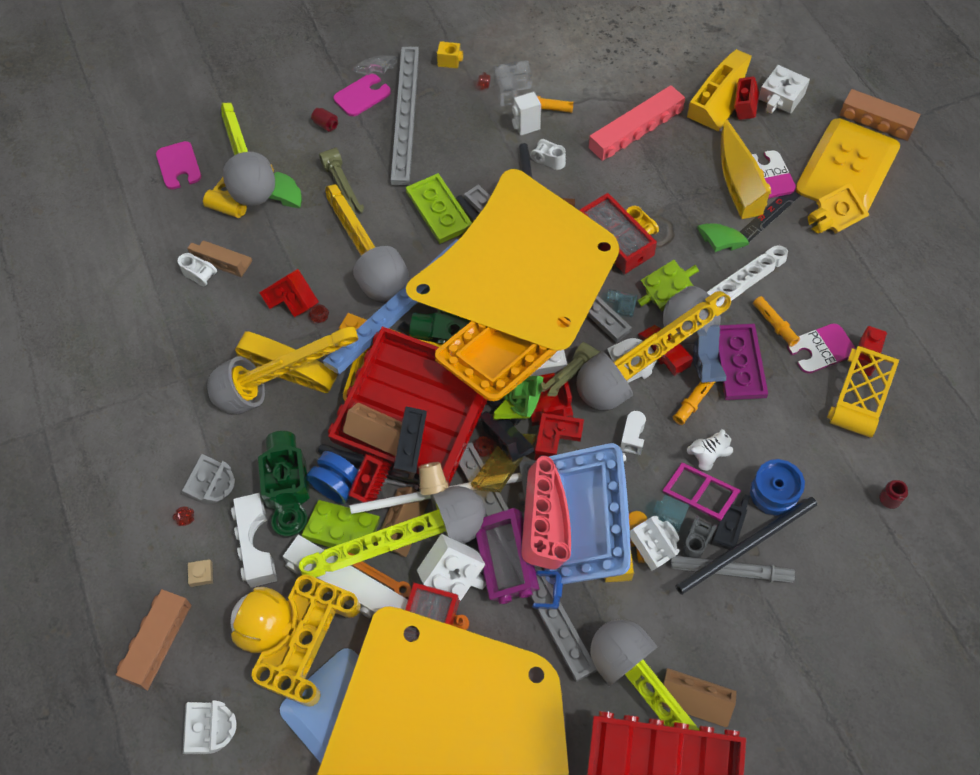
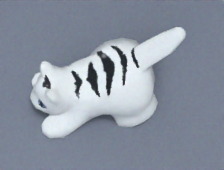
(710, 449)

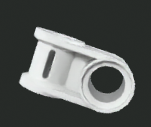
(550, 154)
(196, 268)

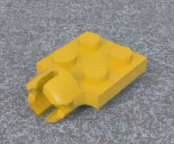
(838, 210)

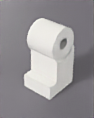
(634, 426)

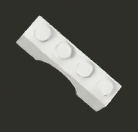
(258, 565)

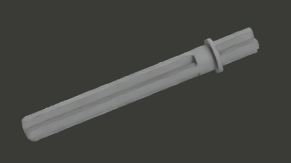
(737, 569)

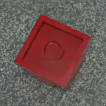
(553, 405)

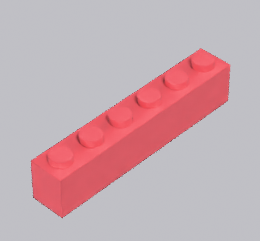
(636, 123)

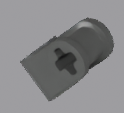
(699, 536)

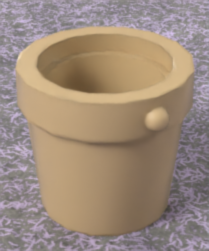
(432, 478)

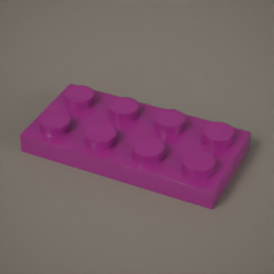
(741, 362)

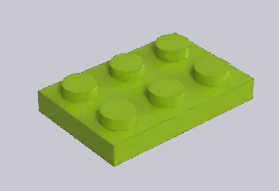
(335, 525)

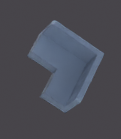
(706, 355)

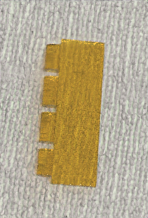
(497, 470)

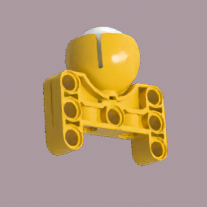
(276, 628)

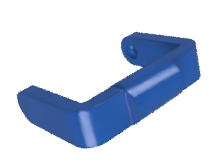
(557, 590)

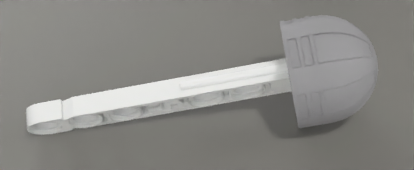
(693, 295)

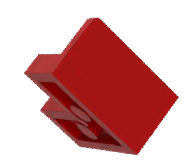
(293, 291)
(554, 428)

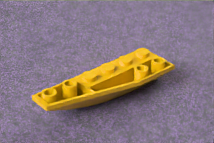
(717, 95)
(742, 175)

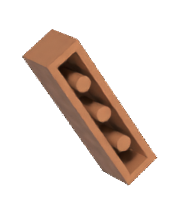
(879, 114)
(153, 639)

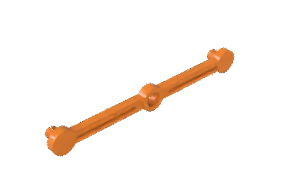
(460, 621)

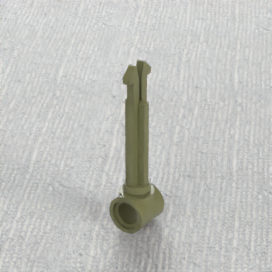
(332, 162)
(581, 356)

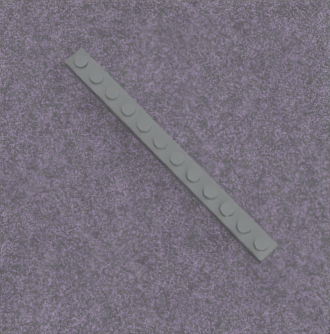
(600, 312)
(555, 620)

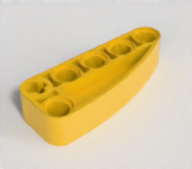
(264, 350)

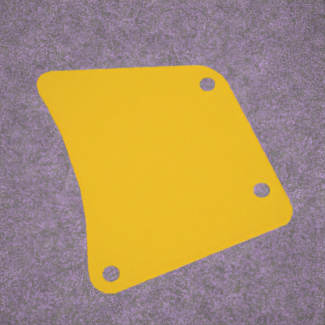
(522, 265)
(445, 706)

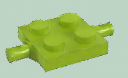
(666, 283)

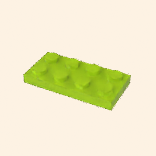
(439, 208)

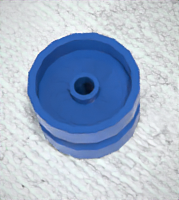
(332, 477)
(777, 487)

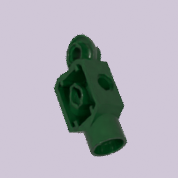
(435, 326)
(284, 482)

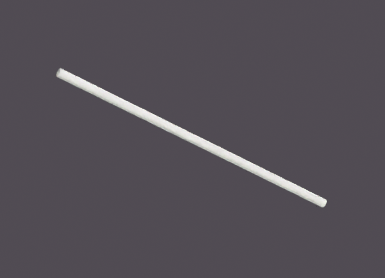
(413, 497)

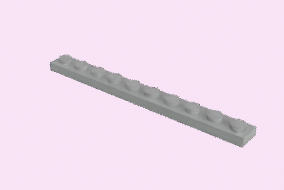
(405, 116)

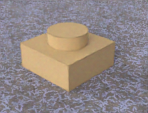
(200, 573)

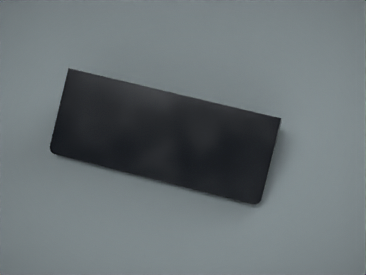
(506, 437)
(410, 441)

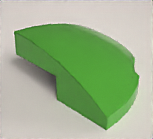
(286, 191)
(722, 236)
(525, 396)

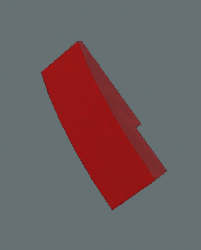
(675, 359)

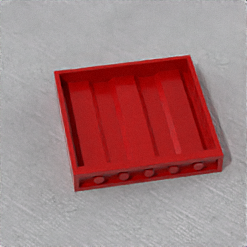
(405, 373)
(657, 749)

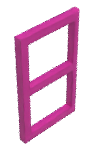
(693, 503)

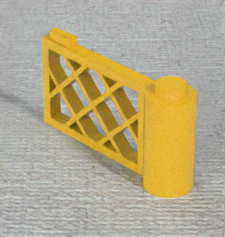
(223, 201)
(852, 416)

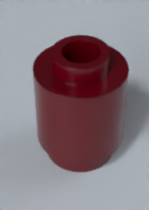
(324, 119)
(894, 494)

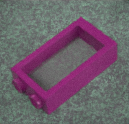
(500, 549)

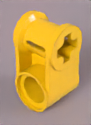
(643, 219)

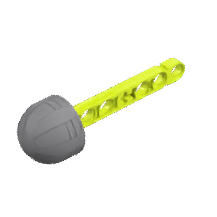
(246, 174)
(456, 514)
(620, 651)

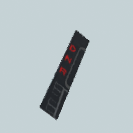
(770, 213)

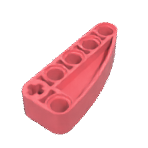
(550, 518)

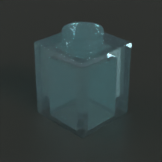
(671, 511)

